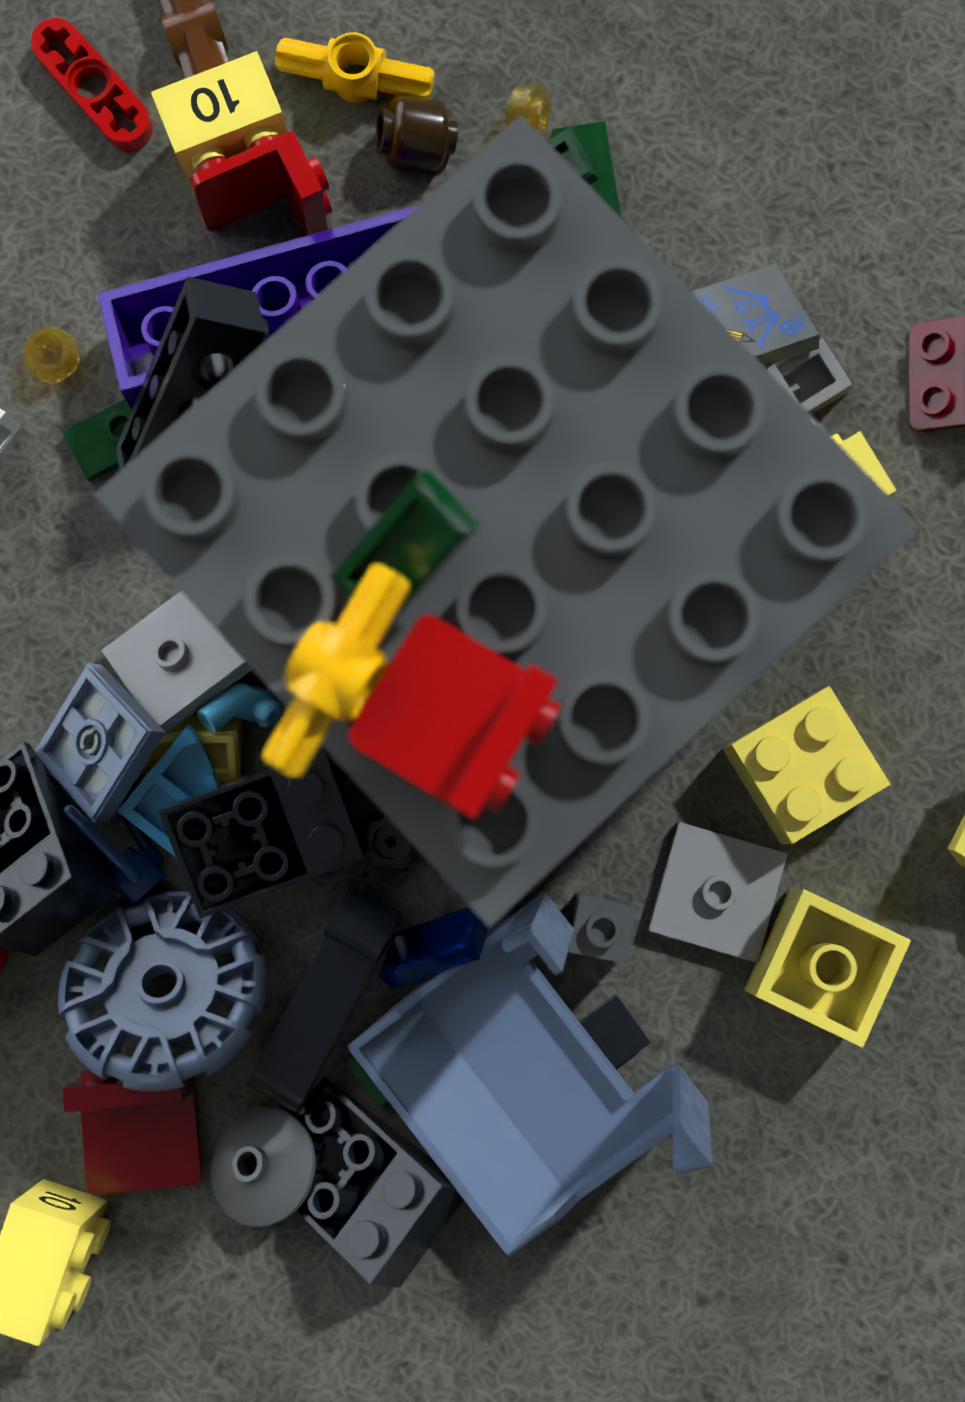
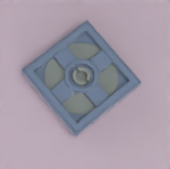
(99, 743)

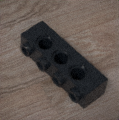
(203, 343)

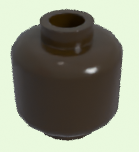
(415, 134)

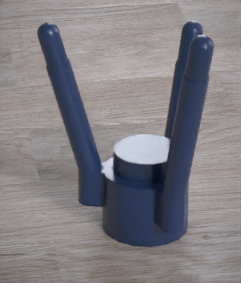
(132, 871)

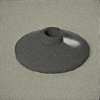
(283, 1167)

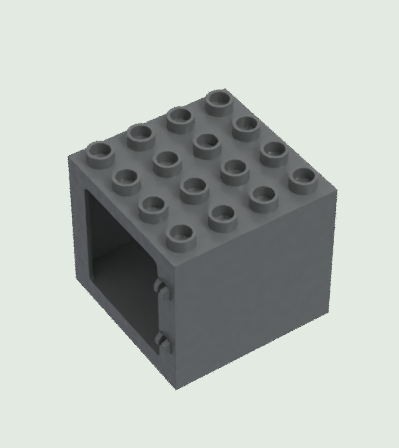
(631, 469)

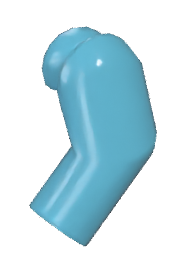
(241, 701)

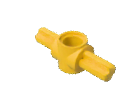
(353, 49)
(335, 670)

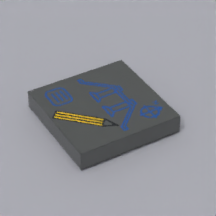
(762, 314)

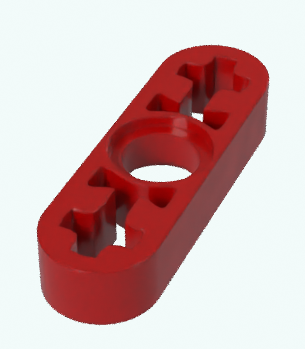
(89, 63)

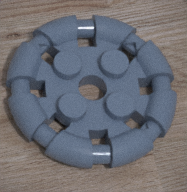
(167, 1020)

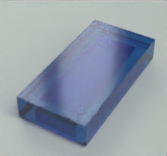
(434, 947)

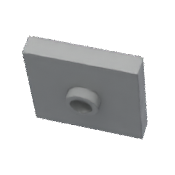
(174, 662)
(717, 892)

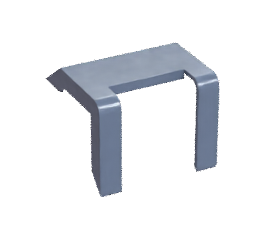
(517, 1089)

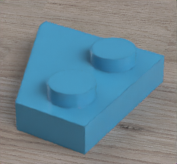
(176, 776)

